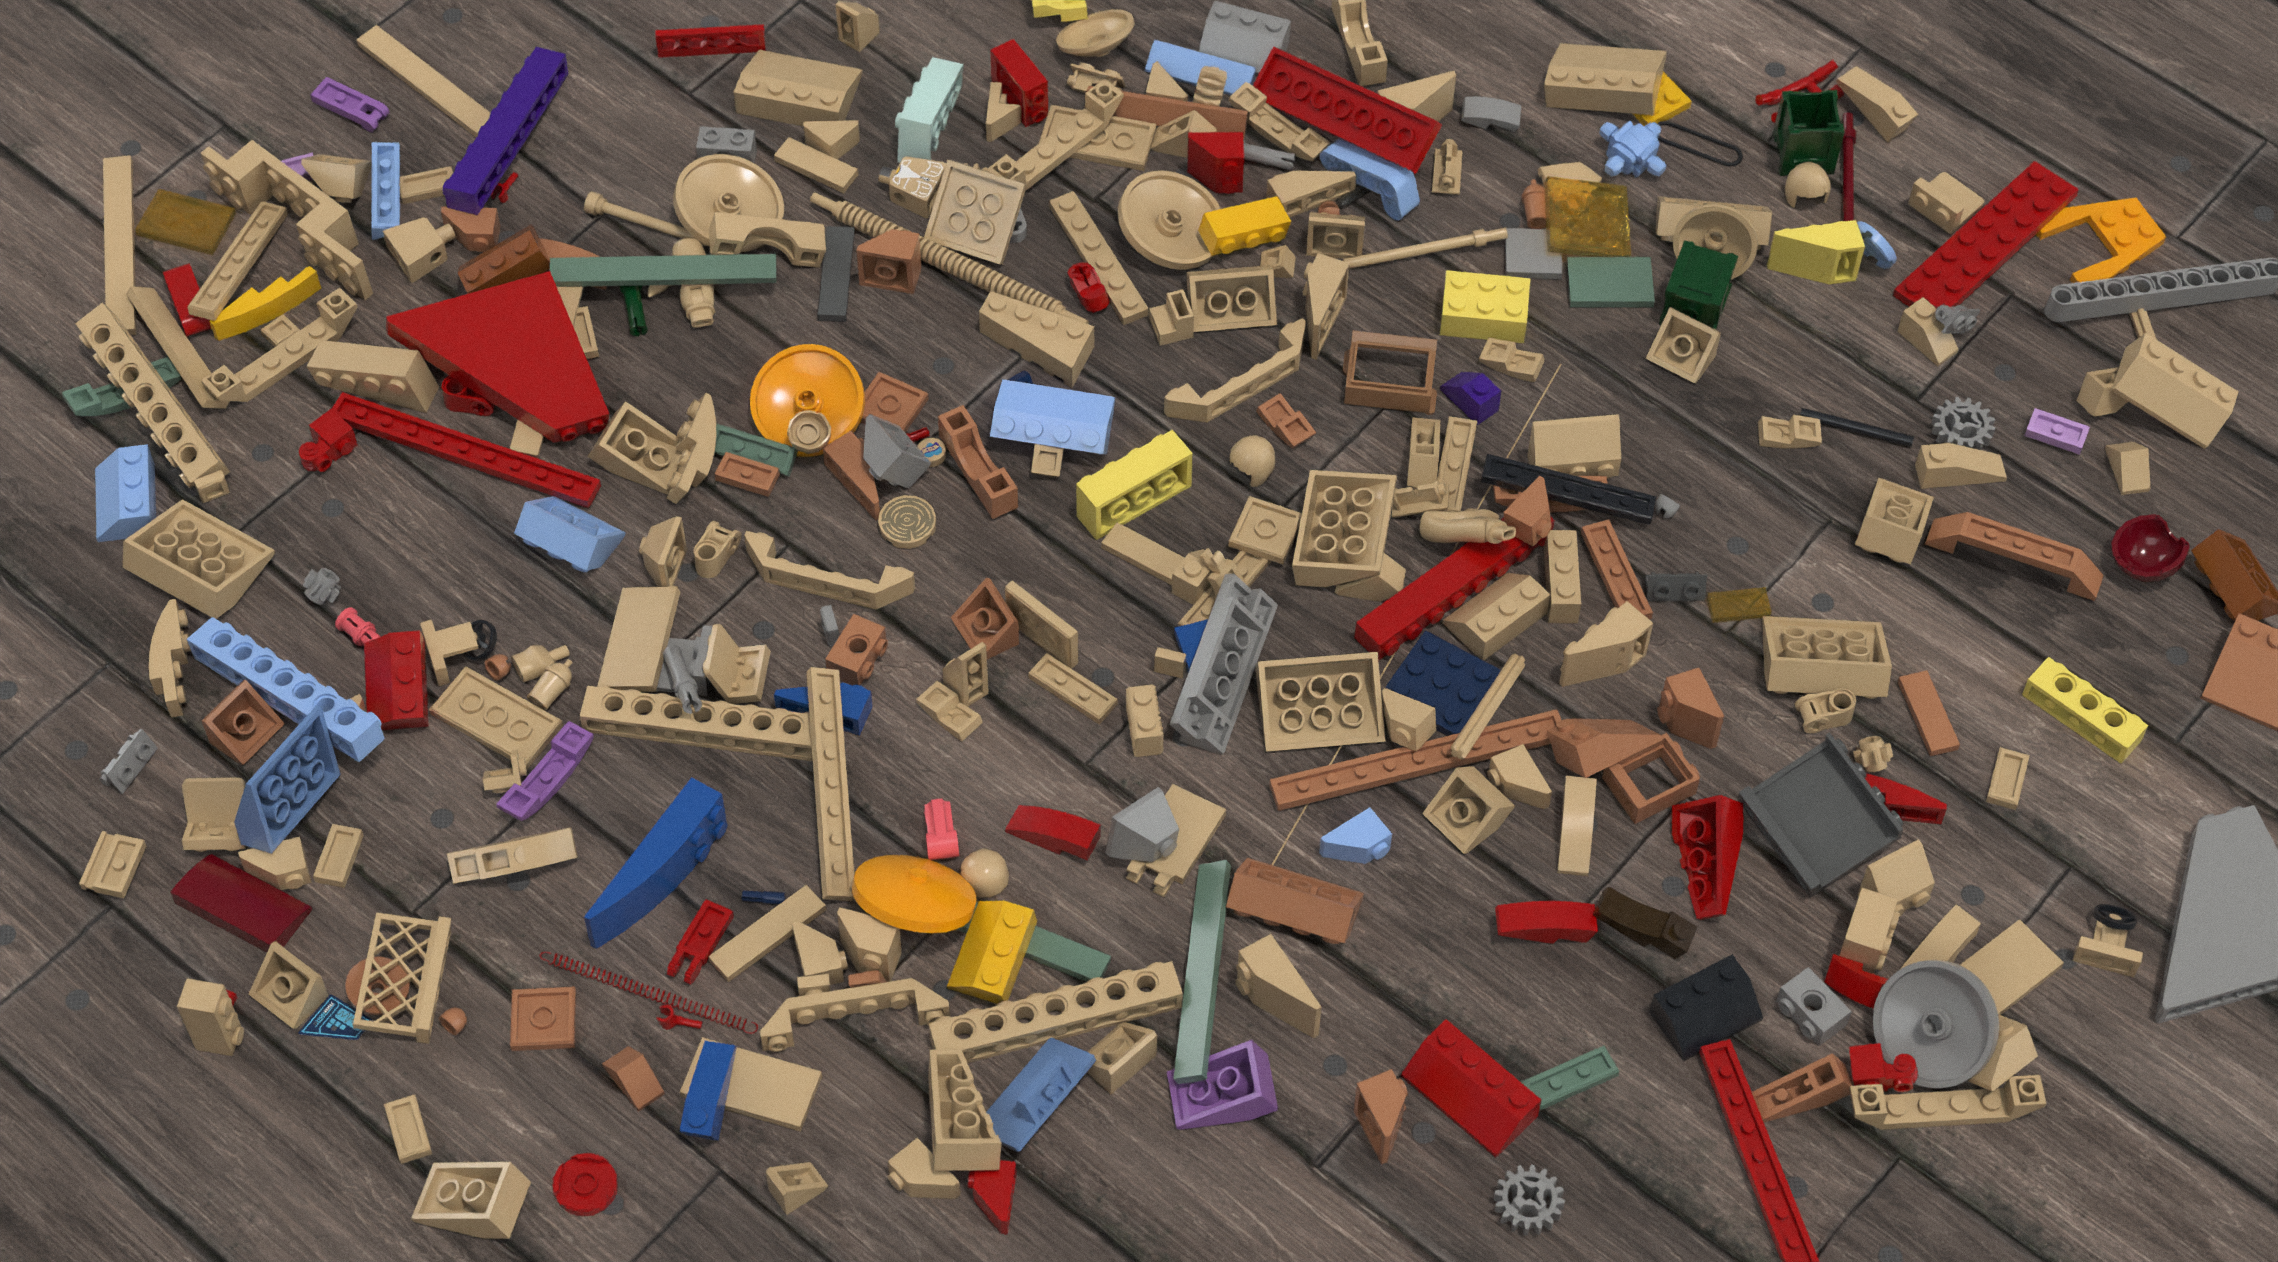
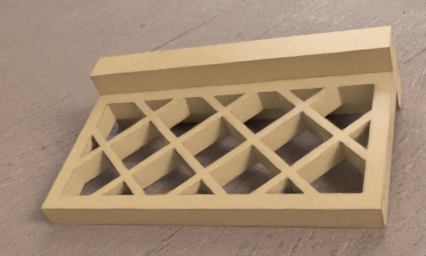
(428, 987)

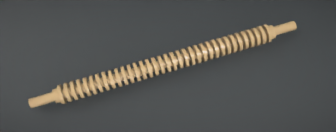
(944, 258)

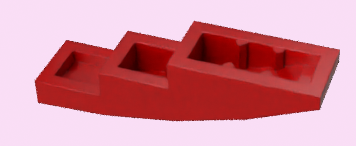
(1909, 802)

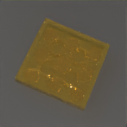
(1587, 218)

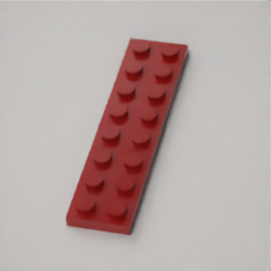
(1346, 110)
(1988, 239)

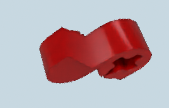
(1088, 287)

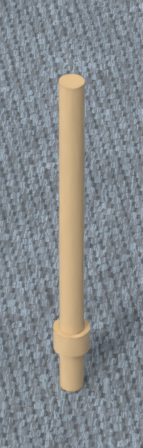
(1477, 238)

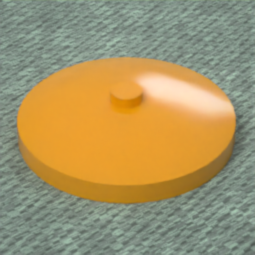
(805, 380)
(913, 893)

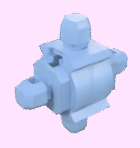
(1632, 149)

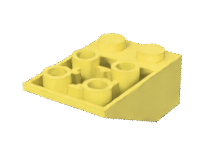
(1818, 252)

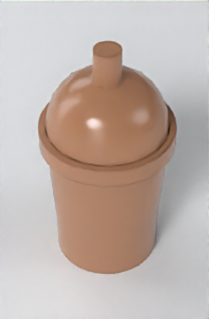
(1534, 205)

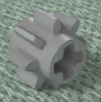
(322, 586)

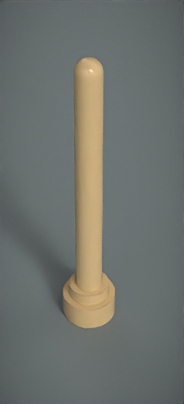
(596, 204)

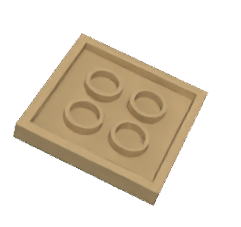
(975, 211)

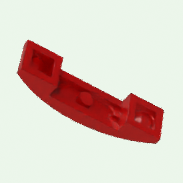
(1851, 981)

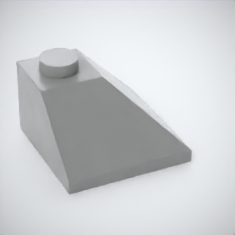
(1143, 830)

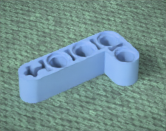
(1389, 180)

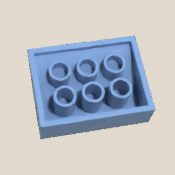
(287, 785)

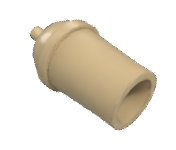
(551, 684)

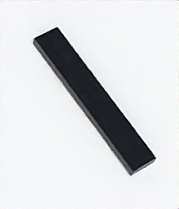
(1570, 489)

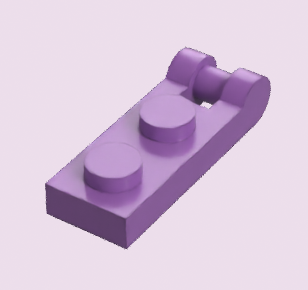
(349, 103)

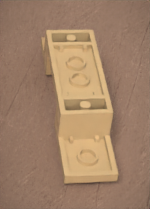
(325, 230)

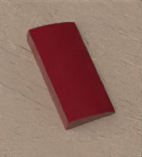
(240, 903)

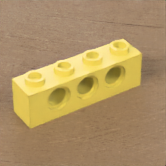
(2092, 724)

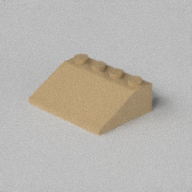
(1604, 78)
(795, 89)
(1342, 527)
(196, 558)
(1825, 656)
(1320, 701)

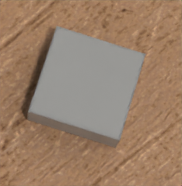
(829, 625)

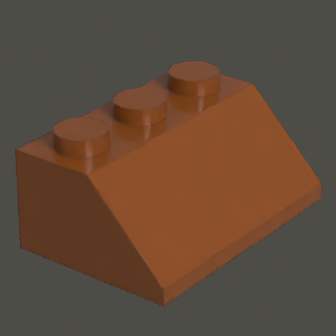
(508, 261)
(2236, 576)

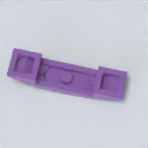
(549, 774)

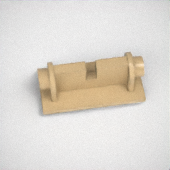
(1086, 75)
(1447, 168)
(1417, 501)

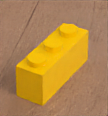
(1244, 226)

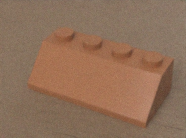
(1294, 901)

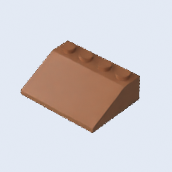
(2247, 673)

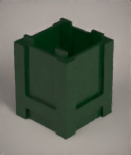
(1808, 130)
(1700, 284)

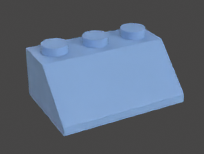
(124, 493)
(567, 533)

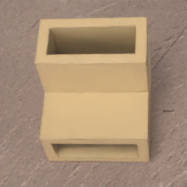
(1173, 320)

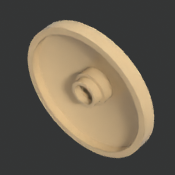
(724, 185)
(1163, 217)

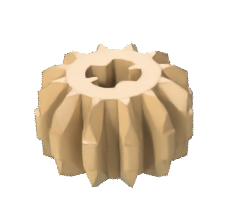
(1210, 86)

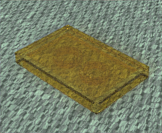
(185, 222)

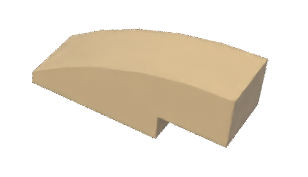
(1576, 825)
(1947, 937)

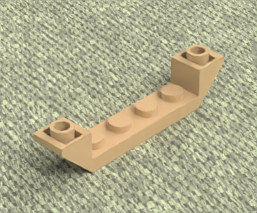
(1099, 108)
(286, 357)
(1187, 404)
(893, 585)
(837, 1004)
(1947, 1108)

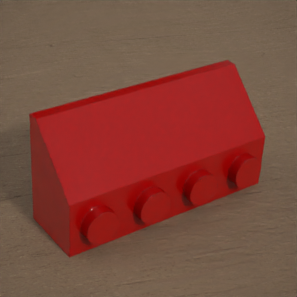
(1471, 1088)

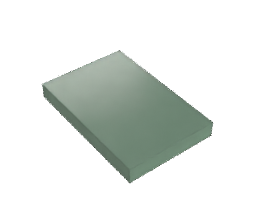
(1610, 282)

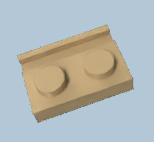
(113, 864)

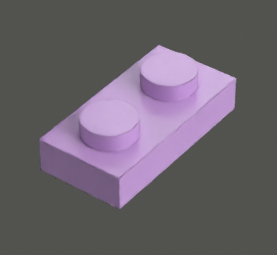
(2057, 431)

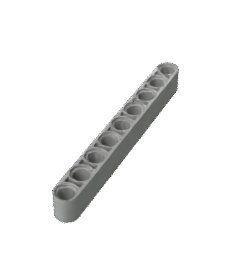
(2162, 290)

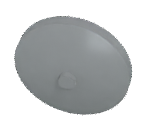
(1938, 1018)

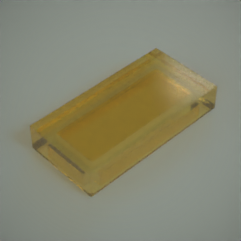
(1738, 604)

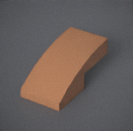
(1284, 422)

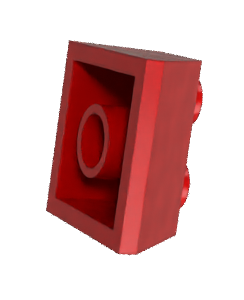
(1217, 160)

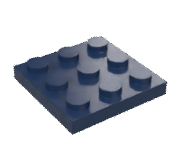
(1444, 679)

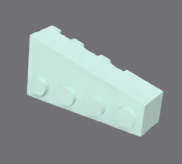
(928, 109)

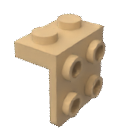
(1945, 201)
(735, 670)
(211, 813)

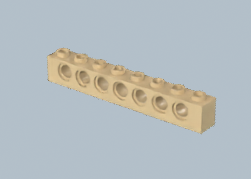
(104, 324)
(687, 729)
(1072, 1021)

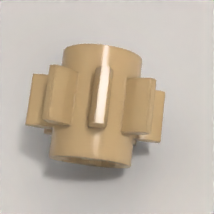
(1873, 753)

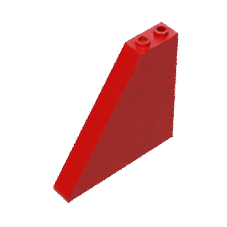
(514, 351)

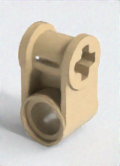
(715, 549)
(1820, 709)

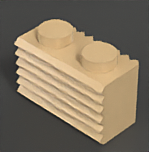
(1144, 720)

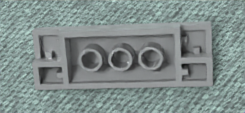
(1223, 665)

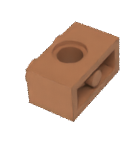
(857, 636)

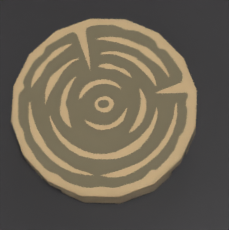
(907, 521)

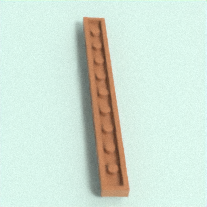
(1406, 763)

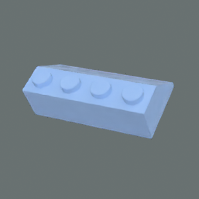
(1053, 417)

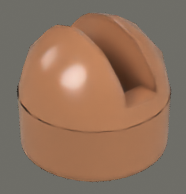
(1329, 207)
(497, 666)
(453, 1020)

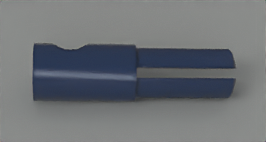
(766, 897)

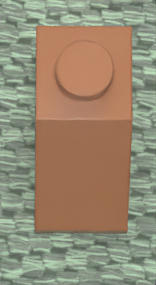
(474, 231)
(1530, 513)

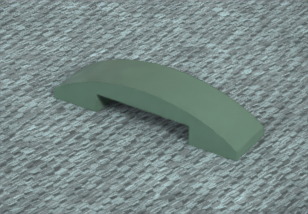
(108, 398)

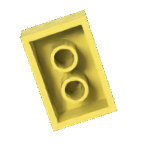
(1485, 306)

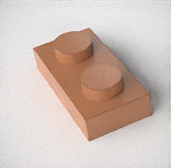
(747, 474)

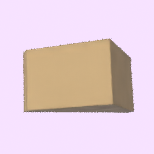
(1163, 85)
(832, 137)
(2130, 467)
(794, 1184)

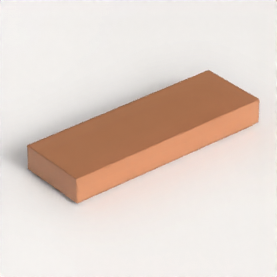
(1928, 713)

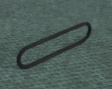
(1702, 136)

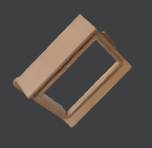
(1390, 395)

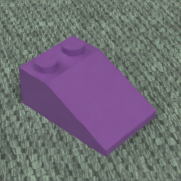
(1235, 1089)

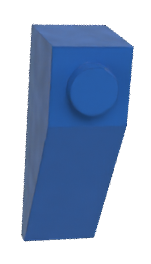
(854, 698)
(708, 1091)

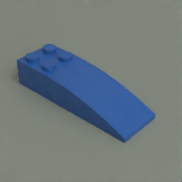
(659, 862)

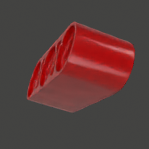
(183, 288)

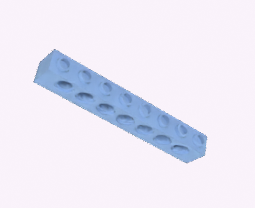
(285, 687)

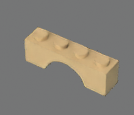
(1364, 53)
(799, 241)

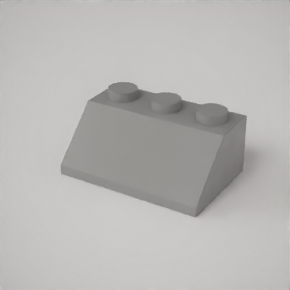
(1243, 34)

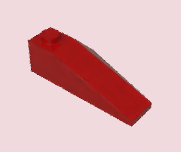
(1709, 843)

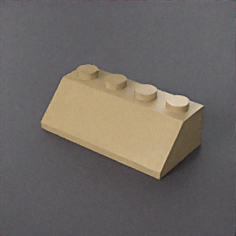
(1673, 209)
(2174, 390)

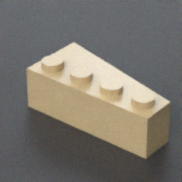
(1038, 335)
(375, 373)
(959, 1124)

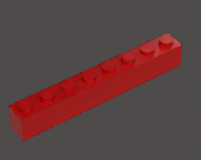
(1437, 592)

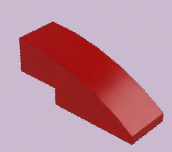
(1055, 830)
(1547, 921)

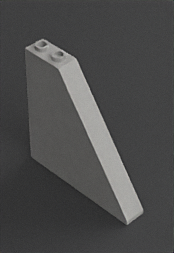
(2224, 917)

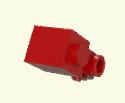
(332, 439)
(1870, 1068)

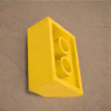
(993, 950)

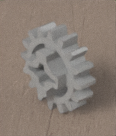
(1963, 424)
(1529, 1213)

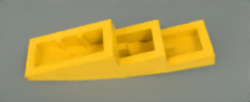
(259, 308)

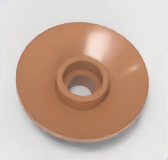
(354, 981)

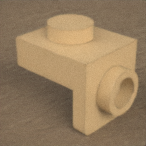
(502, 779)

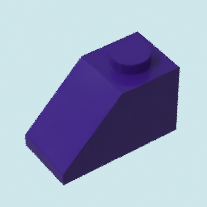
(1473, 395)

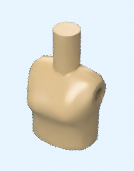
(533, 661)

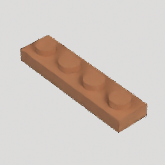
(1614, 566)

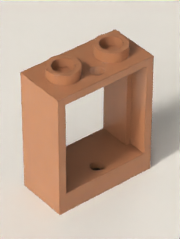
(1629, 795)

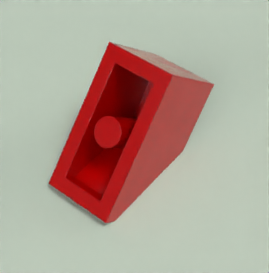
(994, 1193)

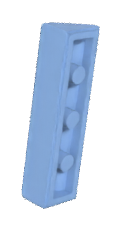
(1186, 65)
(385, 187)

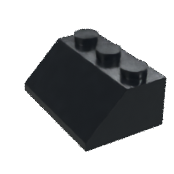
(1706, 1007)

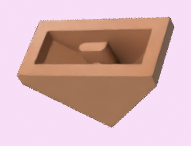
(634, 1077)

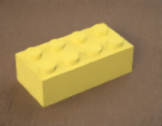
(1134, 484)

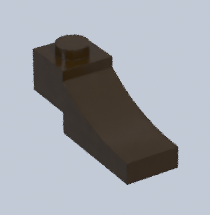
(1645, 924)

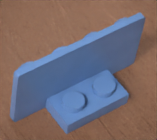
(1038, 1092)

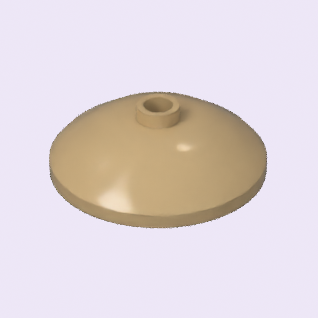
(1097, 34)
(1736, 231)

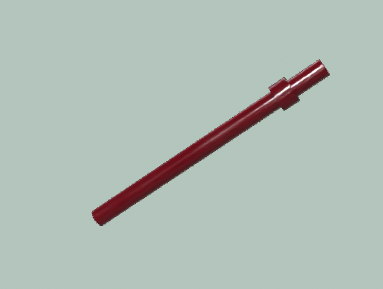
(1848, 166)

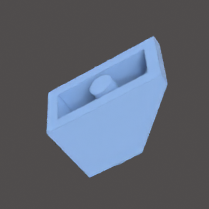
(1357, 839)

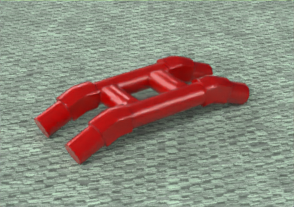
(1809, 82)

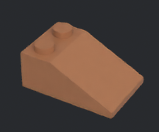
(1598, 743)

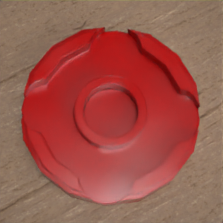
(585, 1184)

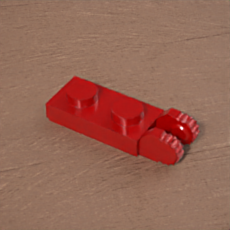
(700, 939)

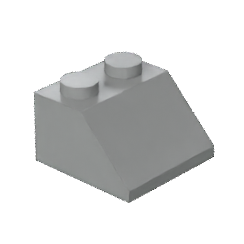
(892, 453)

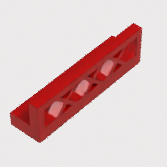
(710, 40)

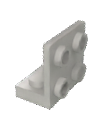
(694, 655)

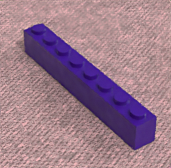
(505, 131)

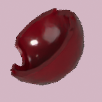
(2148, 549)

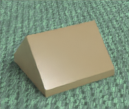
(1684, 346)
(288, 986)
(1122, 1055)

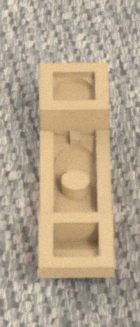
(1275, 126)

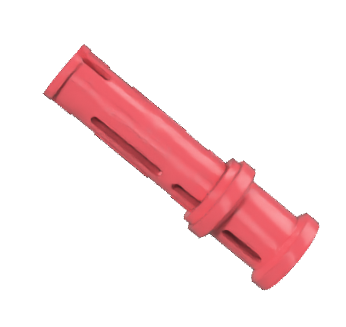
(356, 627)

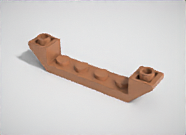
(2018, 546)

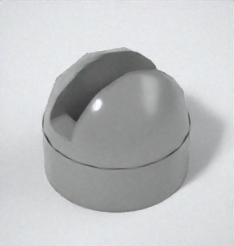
(1666, 504)

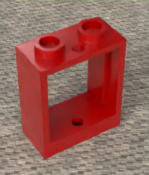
(1020, 81)

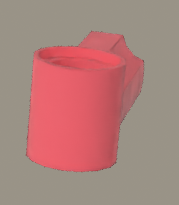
(941, 836)

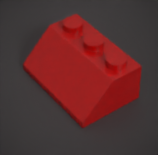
(397, 680)

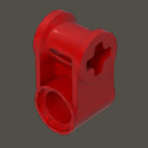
(462, 399)

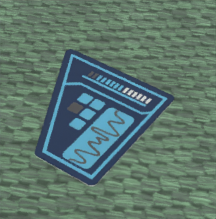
(333, 1020)

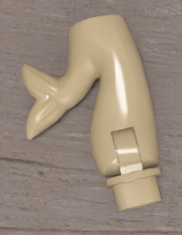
(696, 298)
(1464, 526)

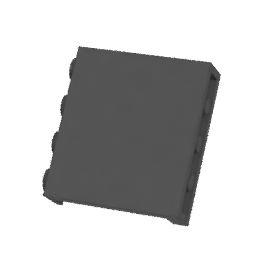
(1822, 815)

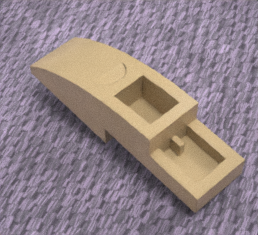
(697, 448)
(167, 655)
(512, 855)

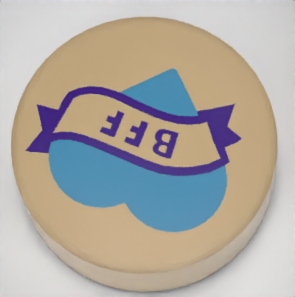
(933, 450)

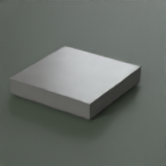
(1529, 256)

